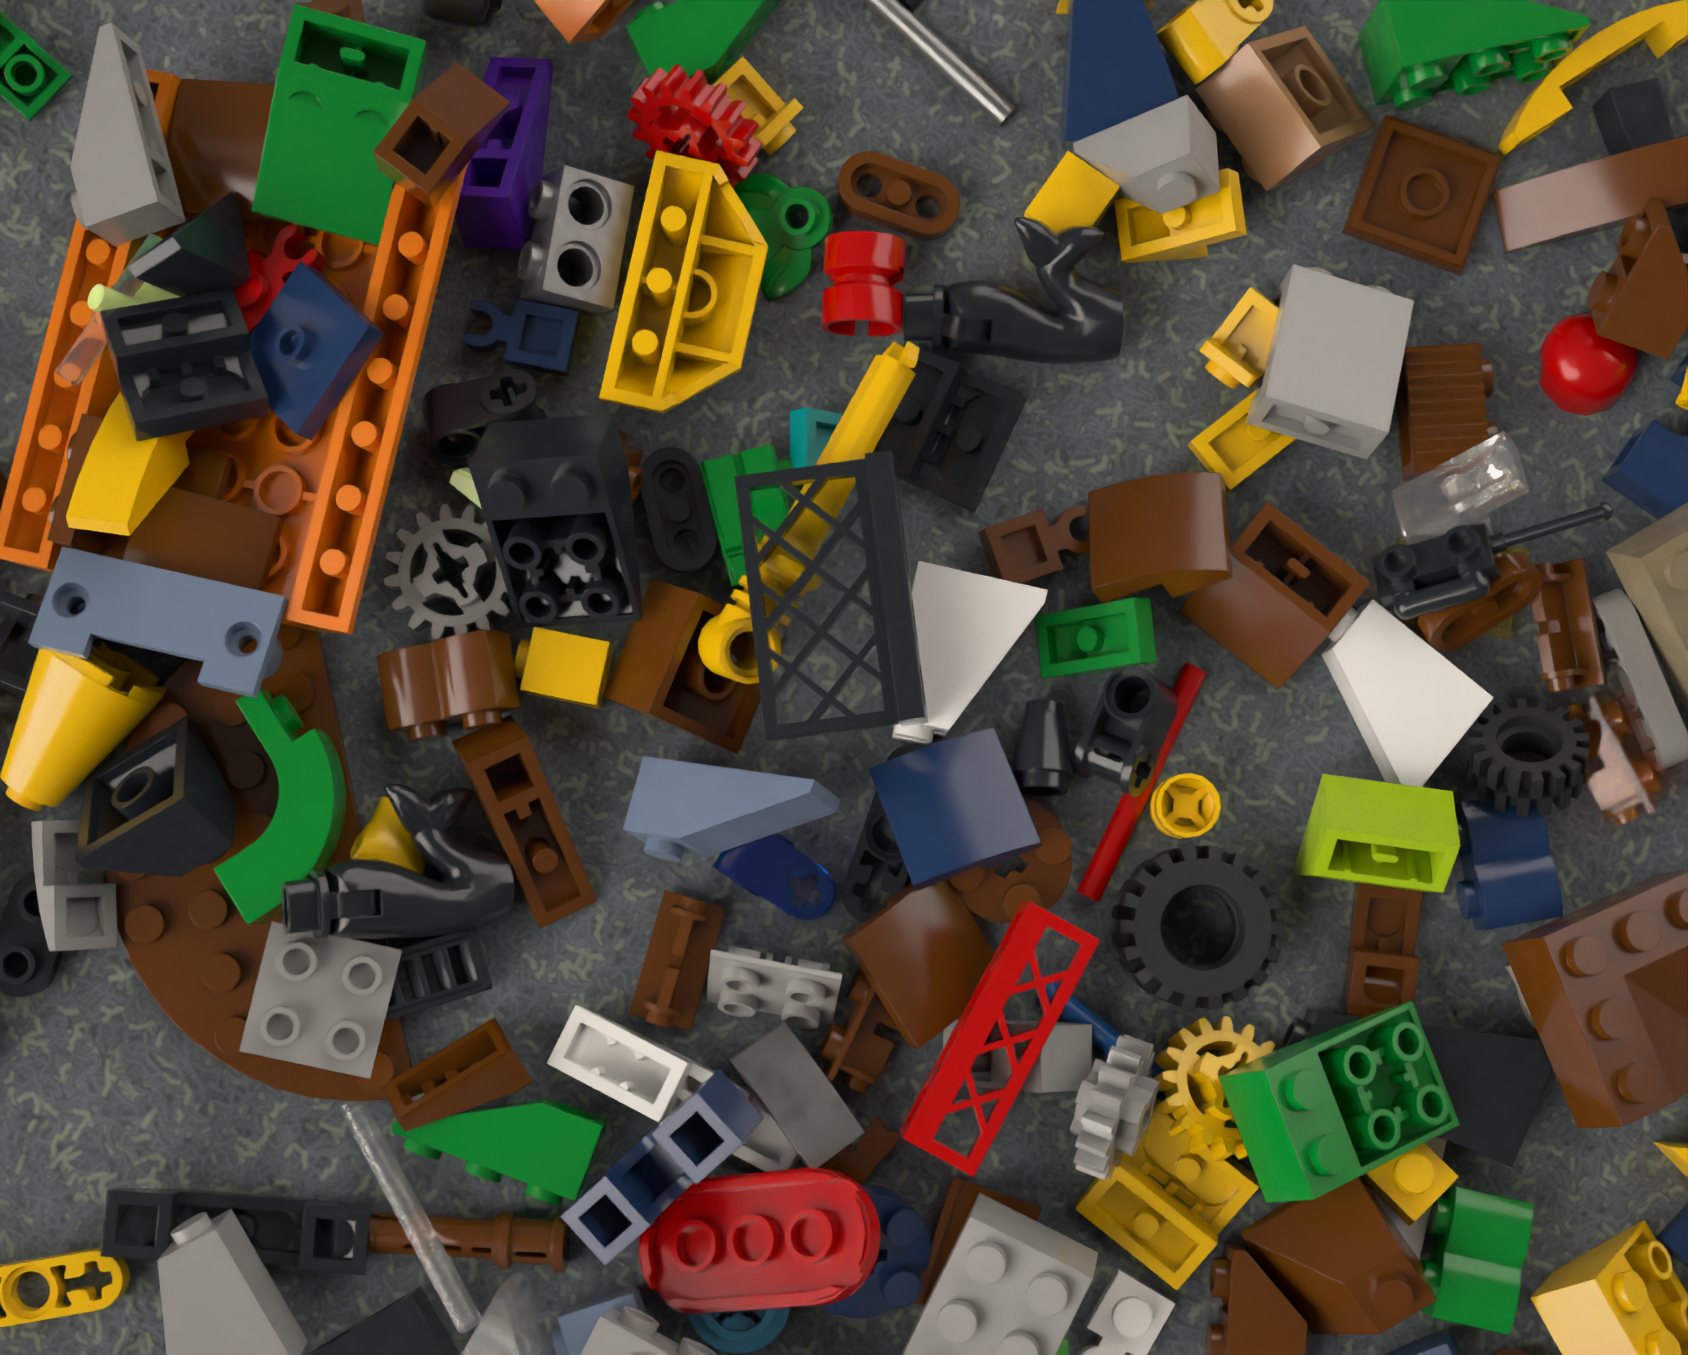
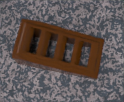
(458, 1078)

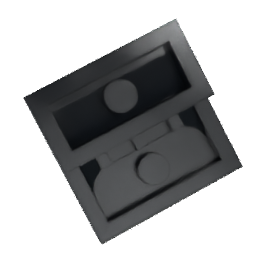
(184, 364)
(968, 442)

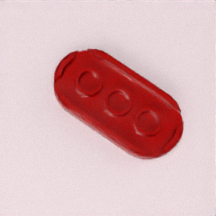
(762, 1242)

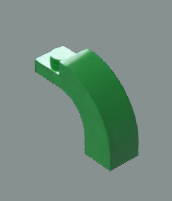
(306, 816)

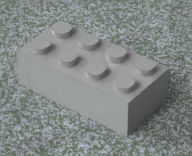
(1003, 1288)

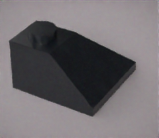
(157, 808)

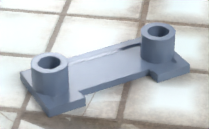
(162, 614)

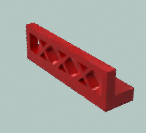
(975, 1026)

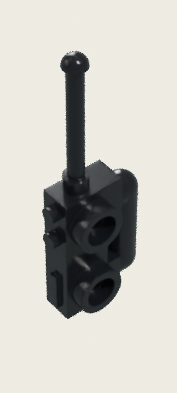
(1457, 564)

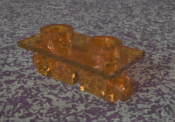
(1623, 778)

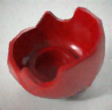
(1584, 369)

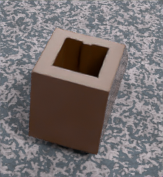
(439, 133)
(1646, 288)
(1254, 1313)

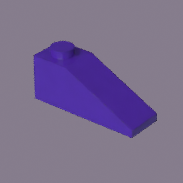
(510, 160)

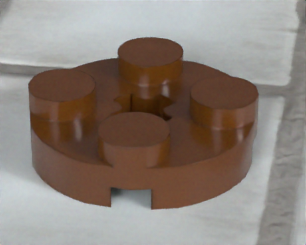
(1041, 880)

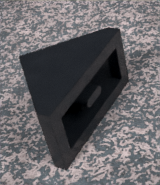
(199, 254)

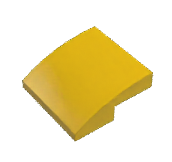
(1150, 1218)

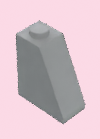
(221, 1294)

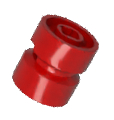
(863, 278)

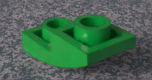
(27, 71)

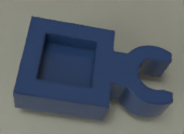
(534, 337)

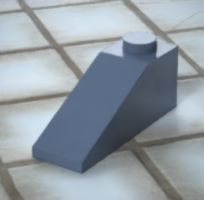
(717, 808)

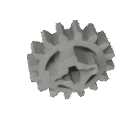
(427, 587)
(1114, 1107)

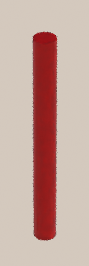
(1130, 808)

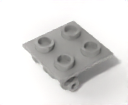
(749, 984)
(320, 1001)

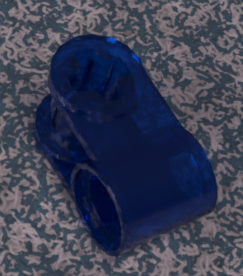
(768, 869)

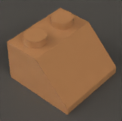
(1283, 106)

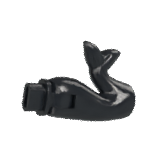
(1006, 323)
(393, 902)

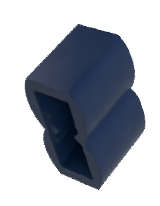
(1505, 867)

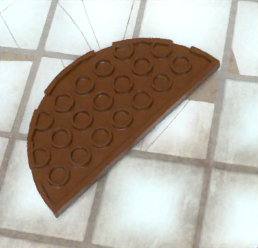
(186, 929)

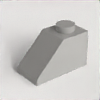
(1158, 156)

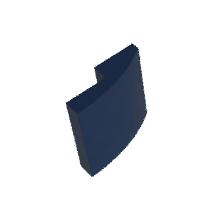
(955, 807)

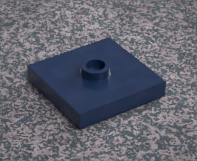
(310, 349)

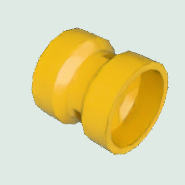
(1193, 801)

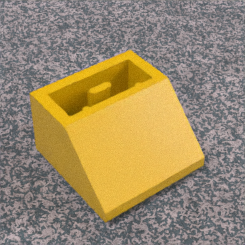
(1617, 1300)

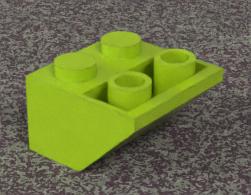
(1380, 834)

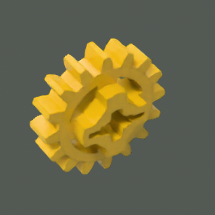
(1194, 1086)

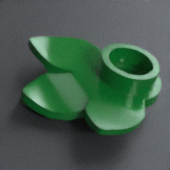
(789, 249)

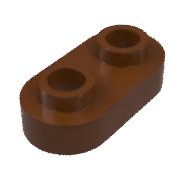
(901, 191)
(1463, 623)

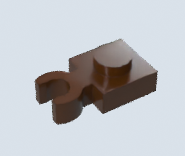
(1029, 547)

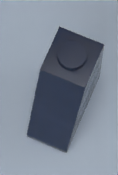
(1111, 66)

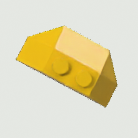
(685, 289)

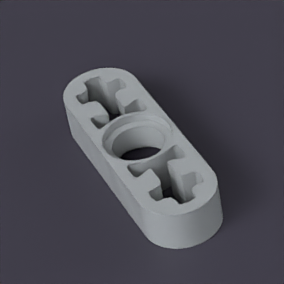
(1646, 691)

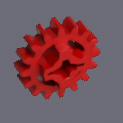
(694, 122)

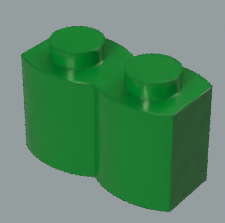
(1477, 1257)

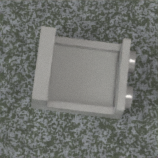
(1333, 362)

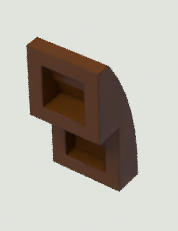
(1382, 949)

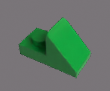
(1096, 638)

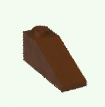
(525, 820)

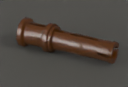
(499, 1239)

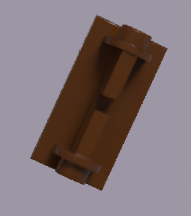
(1567, 628)
(677, 961)
(854, 1044)

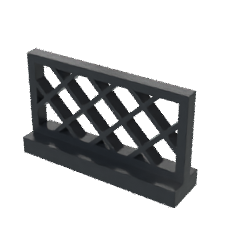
(888, 586)

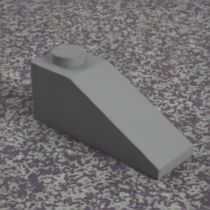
(120, 149)

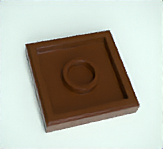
(1422, 194)

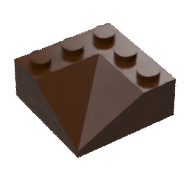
(1613, 999)

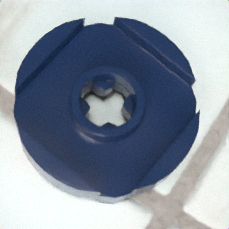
(900, 1260)

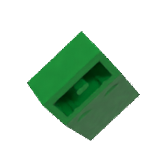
(1461, 46)
(329, 111)
(1338, 1104)

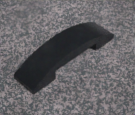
(281, 1228)

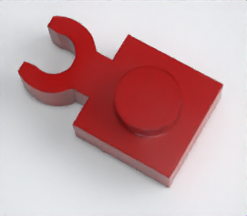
(271, 274)

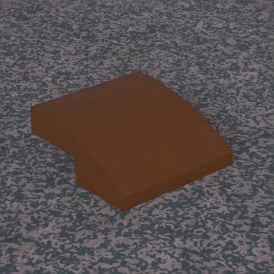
(219, 143)
(1159, 533)
(207, 539)
(922, 958)

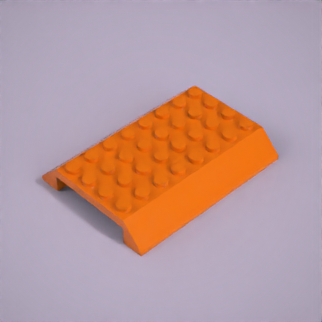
(323, 487)

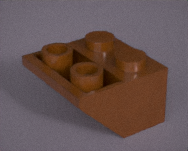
(1281, 597)

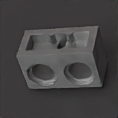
(590, 247)

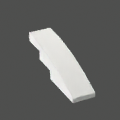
(654, 1080)

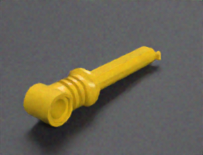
(852, 438)

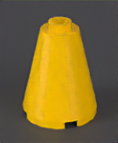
(73, 721)

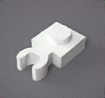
(1127, 1317)

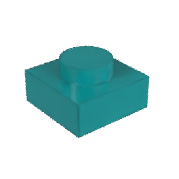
(809, 434)

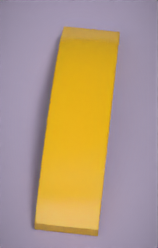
(1660, 27)

